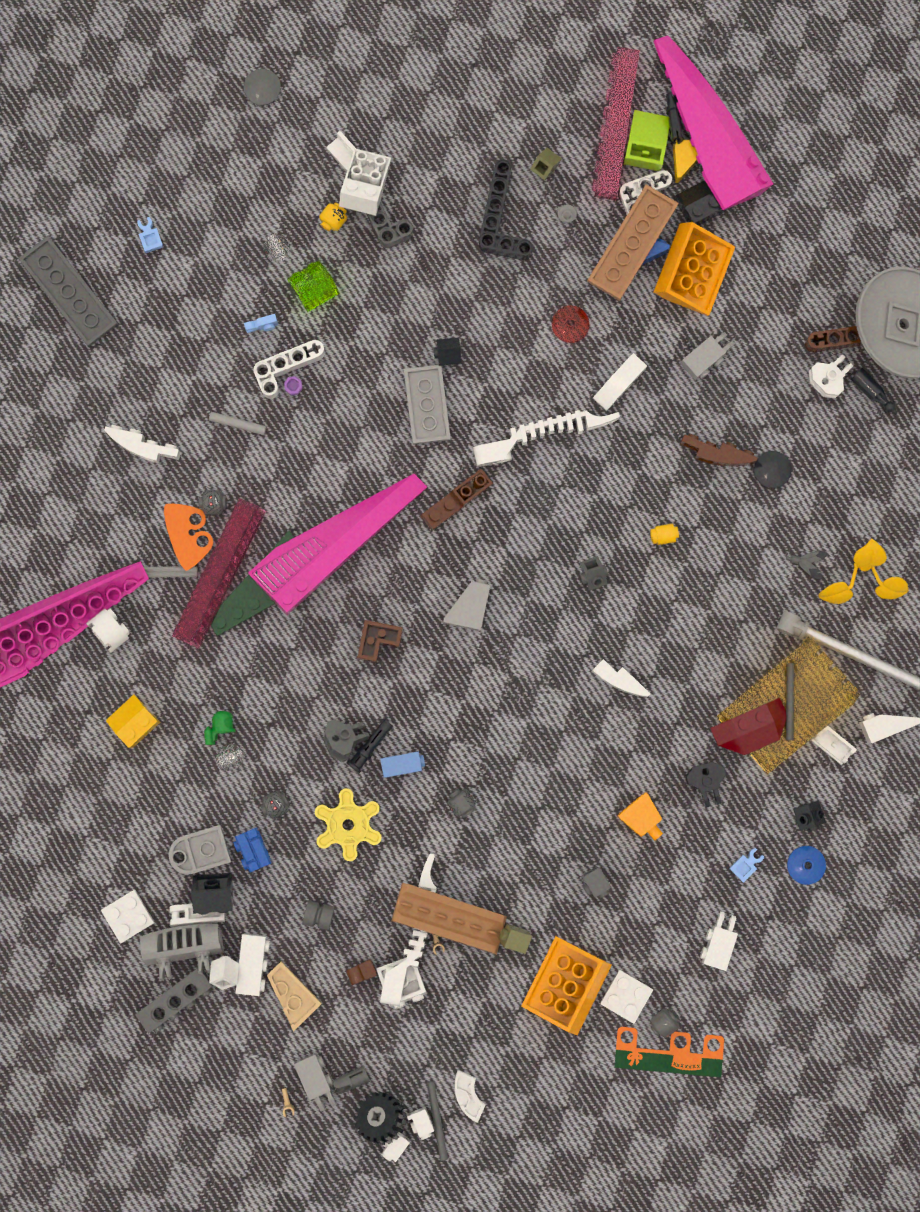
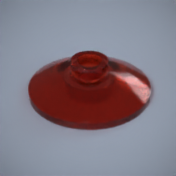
(569, 333)

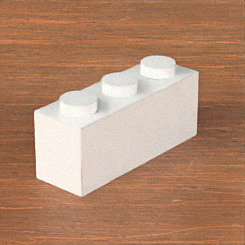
(252, 964)

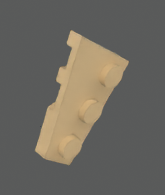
(293, 995)

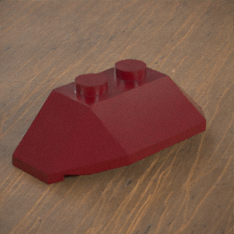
(752, 729)

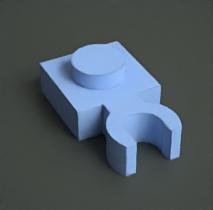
(150, 237)
(267, 323)
(744, 867)

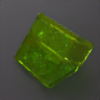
(313, 285)

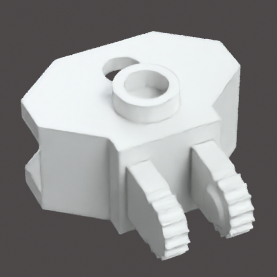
(830, 376)

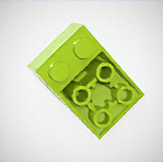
(647, 140)

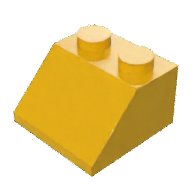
(132, 721)

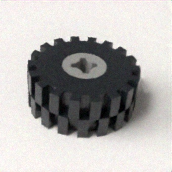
(389, 1118)

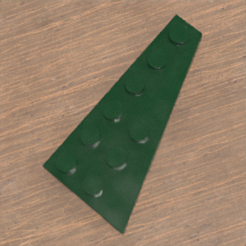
(244, 601)

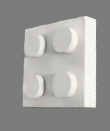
(127, 916)
(626, 996)

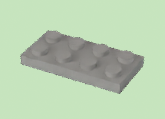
(427, 404)

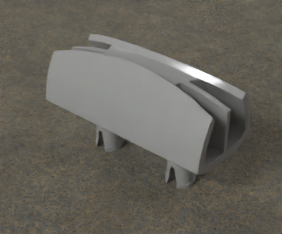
(180, 944)

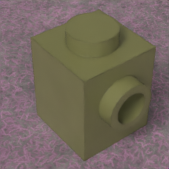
(545, 163)
(515, 938)

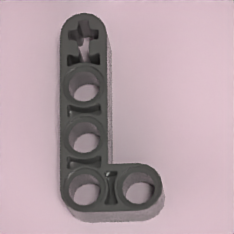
(391, 229)

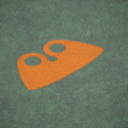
(178, 528)

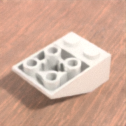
(364, 182)

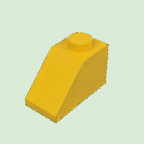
(684, 159)

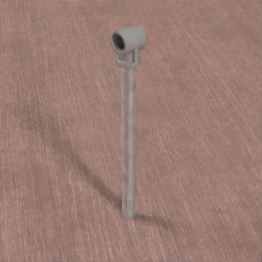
(792, 625)

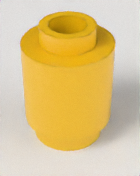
(664, 534)

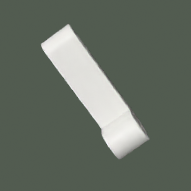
(291, 365)

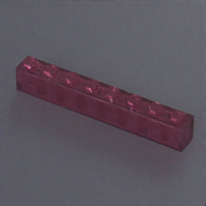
(616, 124)
(218, 573)

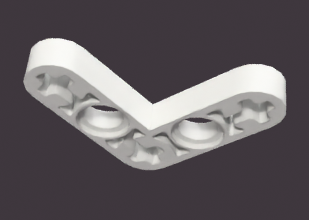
(636, 188)

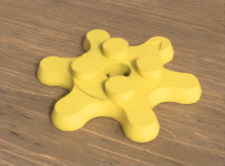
(337, 834)

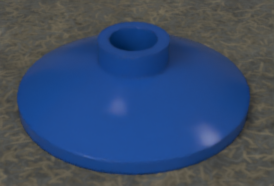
(797, 861)

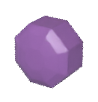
(293, 385)

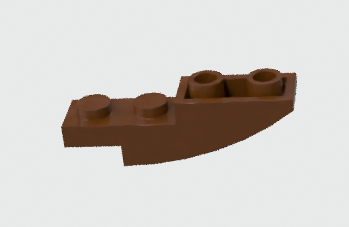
(726, 455)
(456, 500)

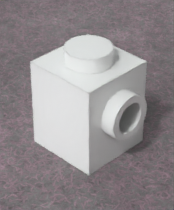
(224, 972)

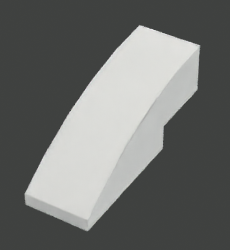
(620, 382)
(620, 680)

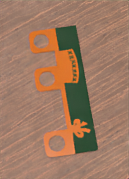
(673, 1061)

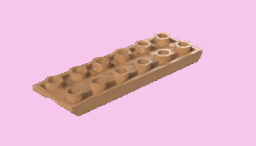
(448, 918)

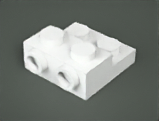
(413, 983)

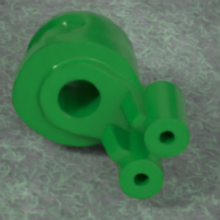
(221, 724)

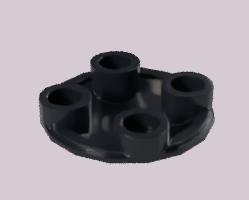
(772, 469)

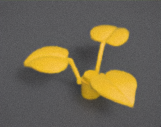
(866, 558)

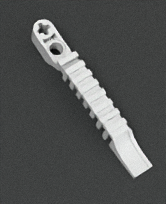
(501, 451)
(395, 976)

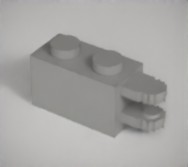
(706, 356)
(315, 1079)

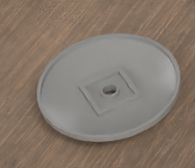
(881, 305)

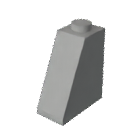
(470, 607)

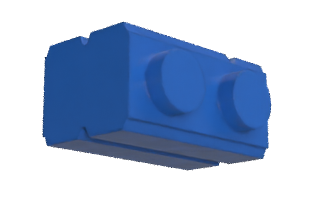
(252, 849)

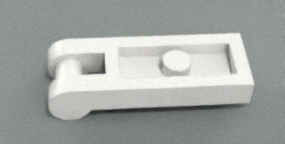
(190, 918)

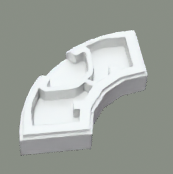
(466, 1096)

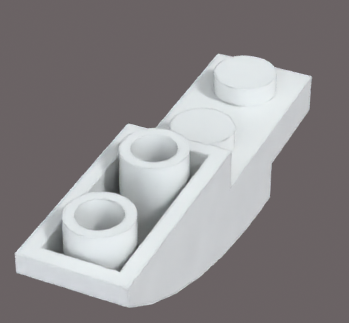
(134, 443)

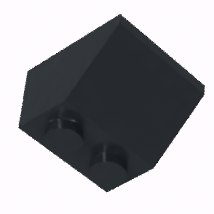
(698, 203)
(212, 893)

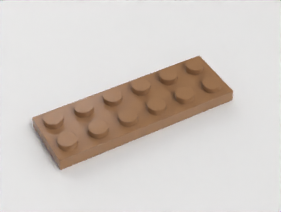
(632, 242)

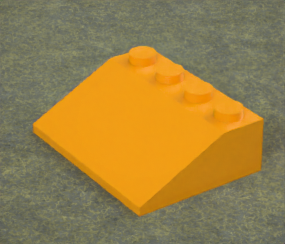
(694, 268)
(566, 985)

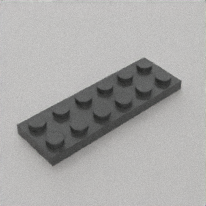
(68, 291)

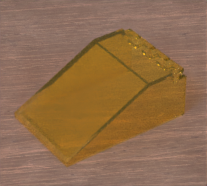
(817, 699)

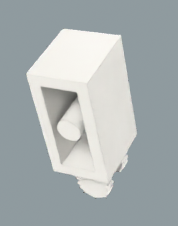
(719, 944)

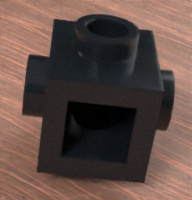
(809, 816)

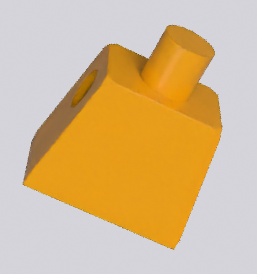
(642, 817)

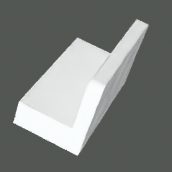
(341, 150)

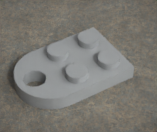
(201, 851)

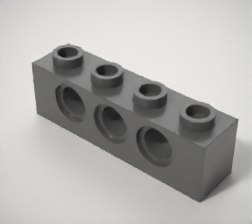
(147, 1014)

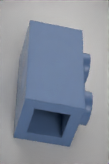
(402, 764)

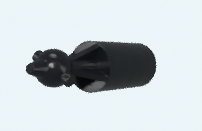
(873, 390)

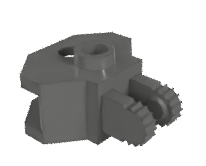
(341, 738)

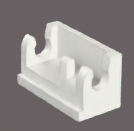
(834, 745)

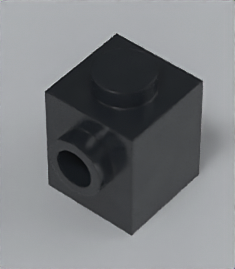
(448, 351)

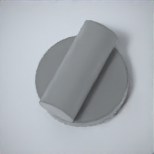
(567, 213)

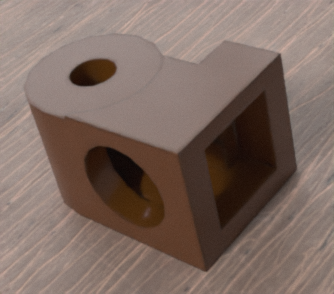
(361, 972)

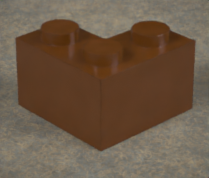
(376, 634)

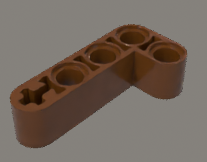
(826, 345)

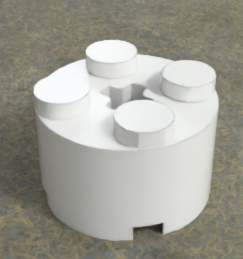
(108, 630)

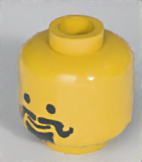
(333, 217)

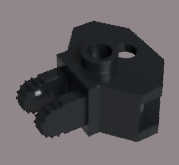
(706, 782)

